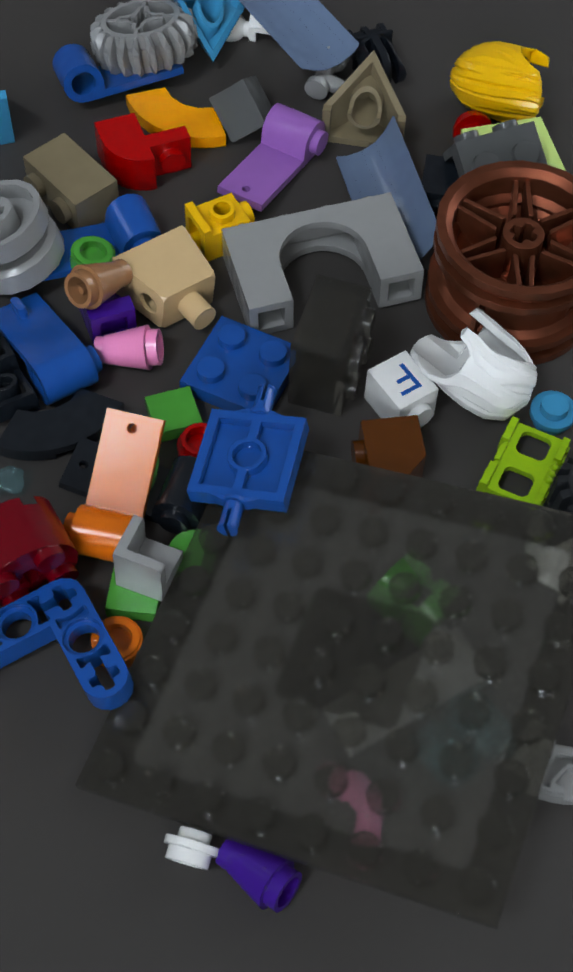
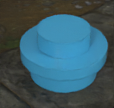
(552, 412)

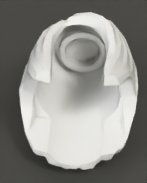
(482, 372)

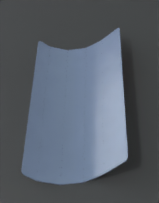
(304, 31)
(386, 169)

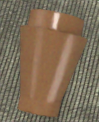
(95, 283)

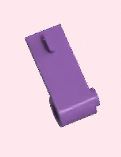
(286, 146)

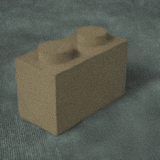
(70, 182)

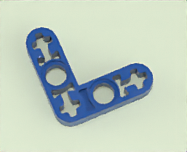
(66, 628)

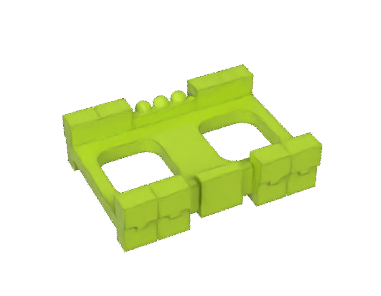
(509, 459)

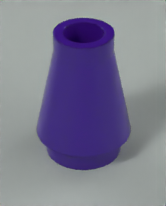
(263, 876)

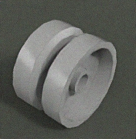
(28, 238)

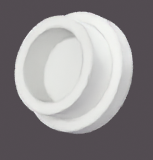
(191, 848)

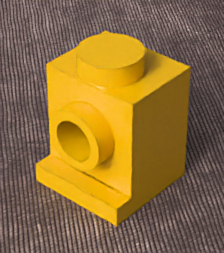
(207, 220)

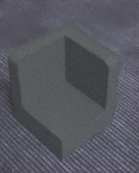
(241, 107)

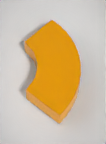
(160, 112)

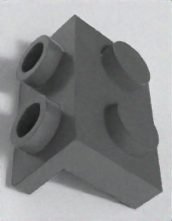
(505, 143)

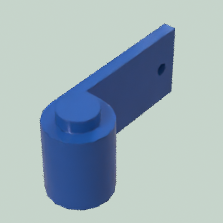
(87, 82)
(125, 227)
(50, 350)

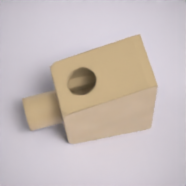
(170, 280)

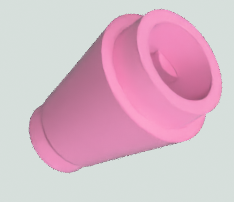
(132, 348)

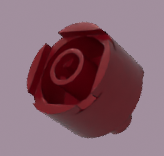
(32, 548)

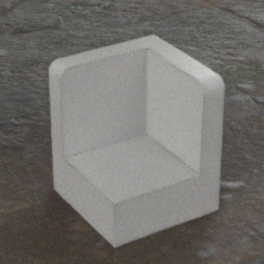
(144, 563)

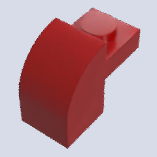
(137, 157)

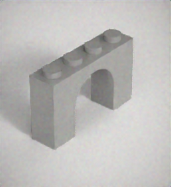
(361, 229)

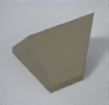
(362, 106)

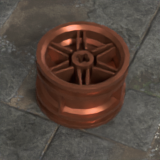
(509, 251)

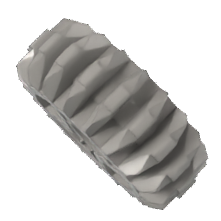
(143, 37)

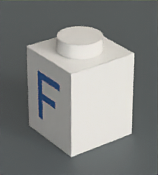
(400, 389)

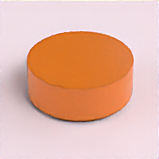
(125, 635)

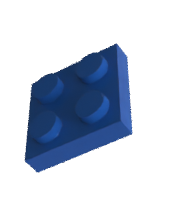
(235, 364)

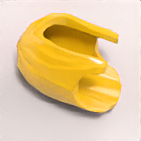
(500, 80)

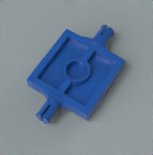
(248, 460)

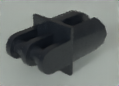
(381, 41)

